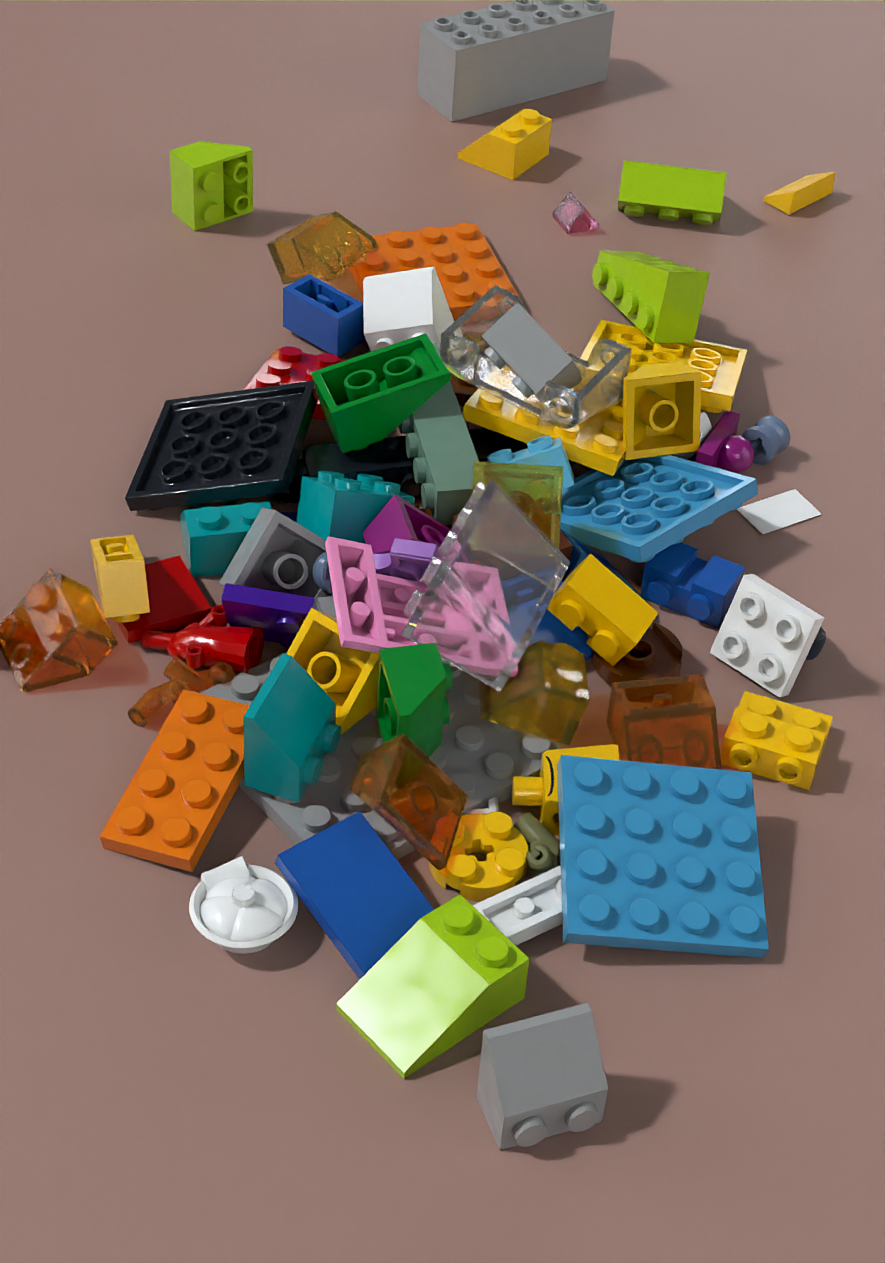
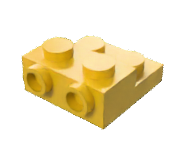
(775, 740)

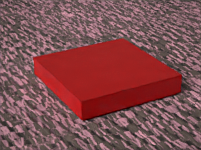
(172, 597)

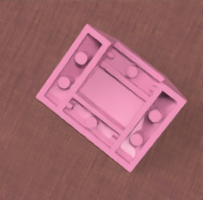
(367, 602)

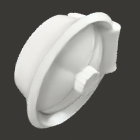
(243, 906)

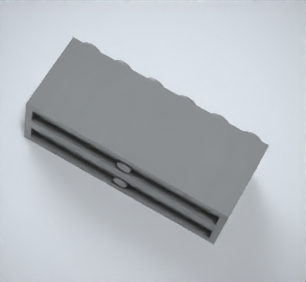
(512, 54)

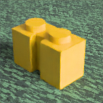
(603, 609)

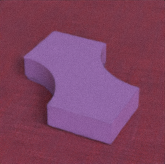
(406, 559)

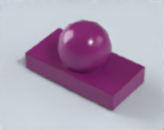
(725, 448)

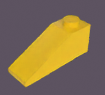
(120, 577)

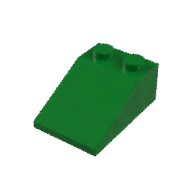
(378, 390)

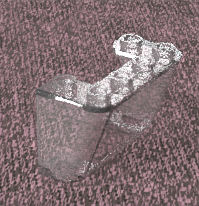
(602, 376)
(487, 587)

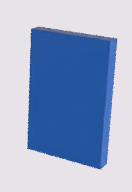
(354, 890)

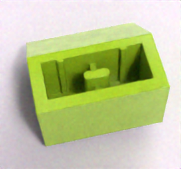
(211, 183)

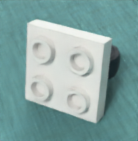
(768, 635)

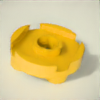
(504, 862)

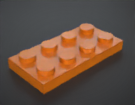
(181, 783)

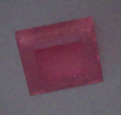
(573, 216)

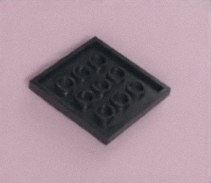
(224, 447)

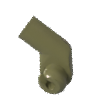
(543, 845)

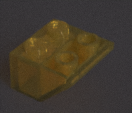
(320, 248)

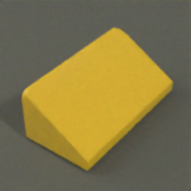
(801, 192)

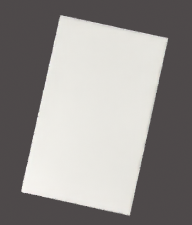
(778, 511)

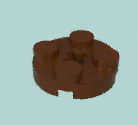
(661, 660)

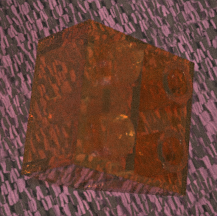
(55, 633)
(665, 722)

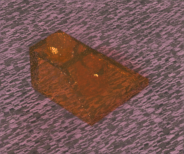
(411, 797)

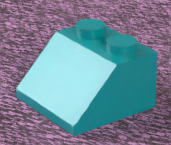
(215, 535)
(288, 732)

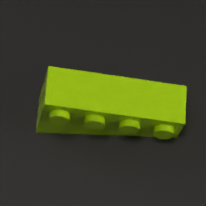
(653, 293)

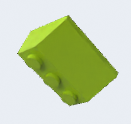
(671, 192)

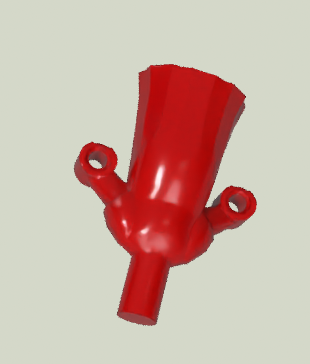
(211, 643)

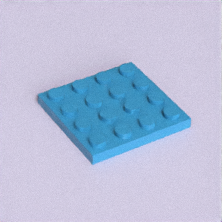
(650, 504)
(660, 858)

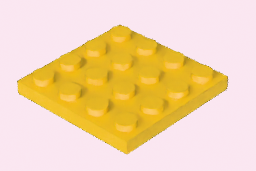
(719, 363)
(591, 443)

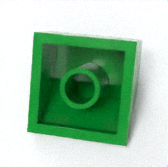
(413, 695)

